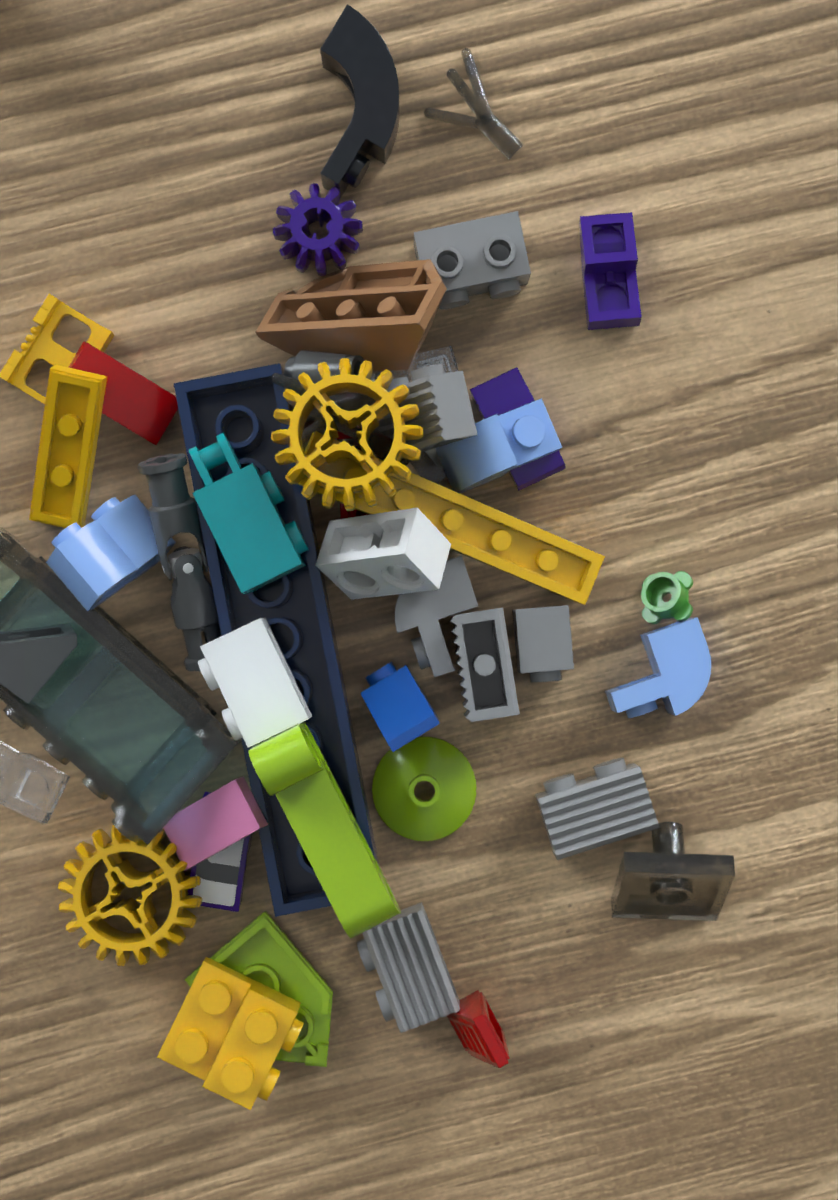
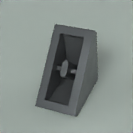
(33, 656)

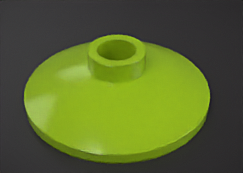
(429, 761)

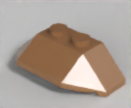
(359, 311)

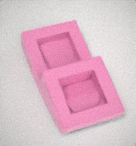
(215, 822)

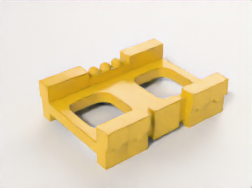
(43, 347)

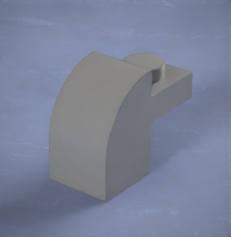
(425, 610)

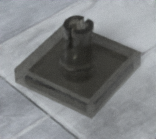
(671, 882)

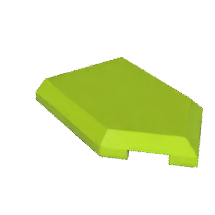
(272, 959)

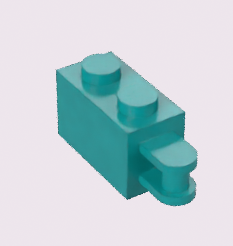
(246, 519)

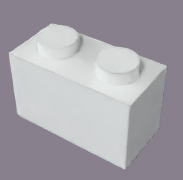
(253, 682)

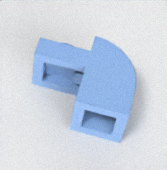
(499, 447)
(680, 671)

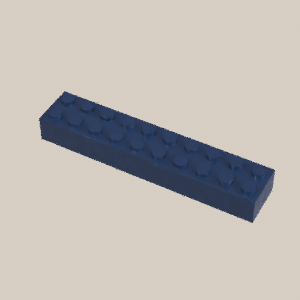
(294, 608)

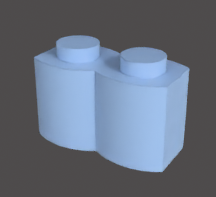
(106, 552)

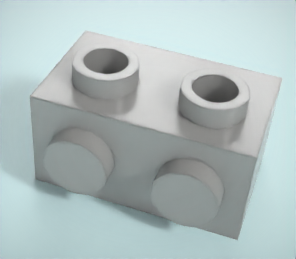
(477, 257)

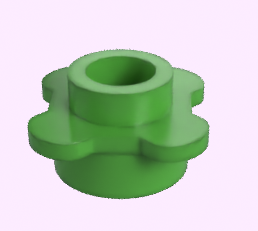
(654, 590)

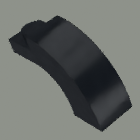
(365, 65)

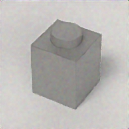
(543, 642)

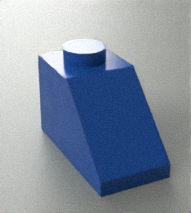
(398, 705)

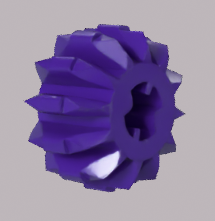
(296, 230)

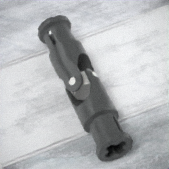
(170, 514)

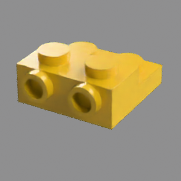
(232, 1033)

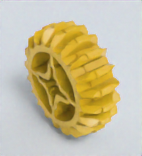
(368, 417)
(91, 915)

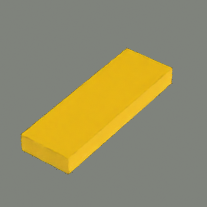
(67, 446)

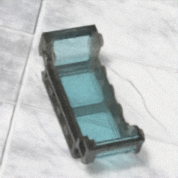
(110, 704)

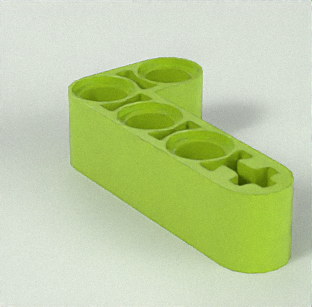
(325, 827)

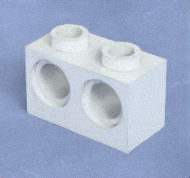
(384, 554)

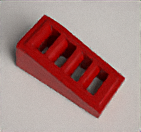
(480, 1030)

